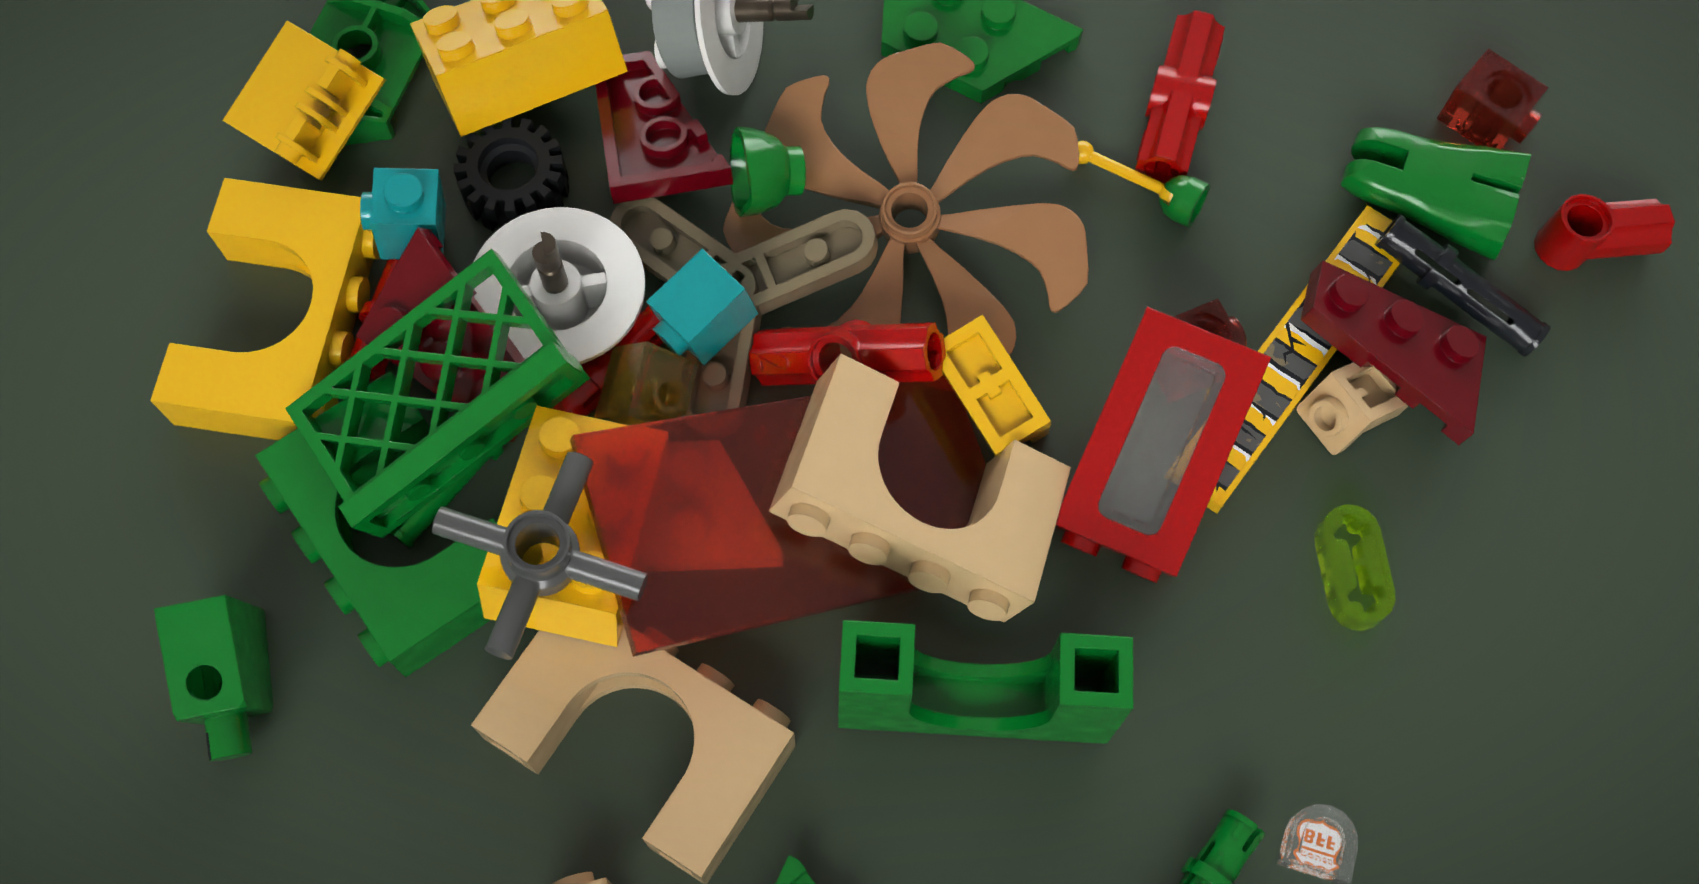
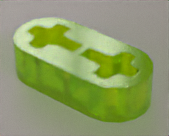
(1368, 563)

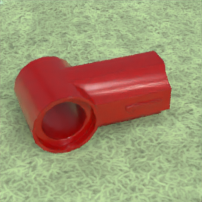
(1595, 229)

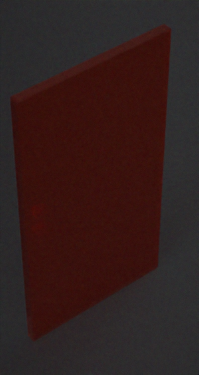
(695, 515)

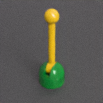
(1179, 197)

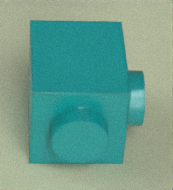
(399, 205)
(701, 308)

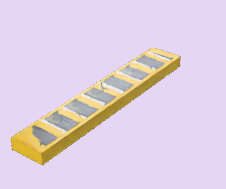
(1300, 354)

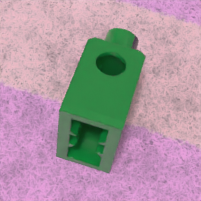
(217, 669)

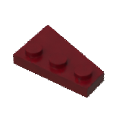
(651, 137)
(415, 278)
(1414, 347)

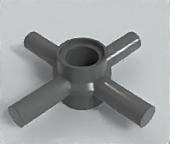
(544, 579)

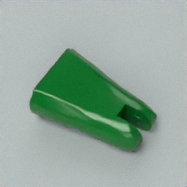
(1442, 185)

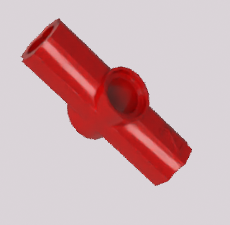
(1180, 96)
(803, 354)

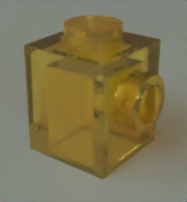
(645, 385)

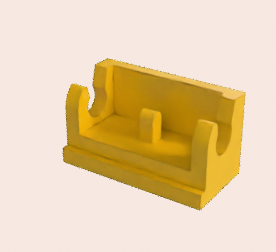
(992, 387)

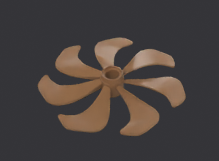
(1004, 130)

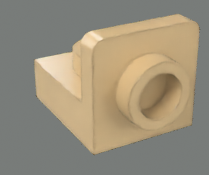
(1349, 405)

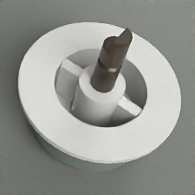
(717, 37)
(577, 274)

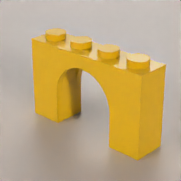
(292, 231)

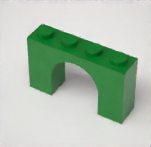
(408, 609)
(1067, 696)

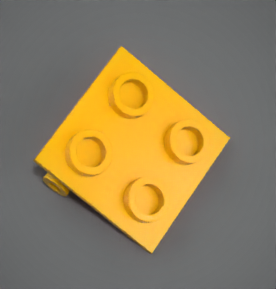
(304, 100)

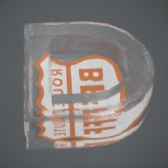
(1320, 843)

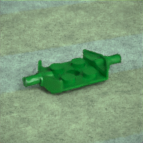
(392, 54)

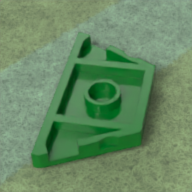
(999, 36)

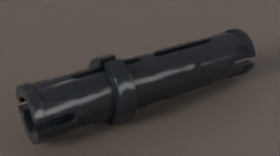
(1519, 330)

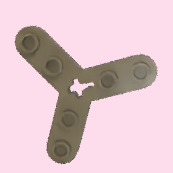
(770, 272)

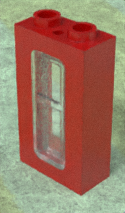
(1160, 445)

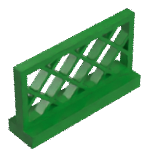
(455, 443)

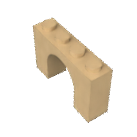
(838, 493)
(734, 747)

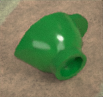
(763, 171)

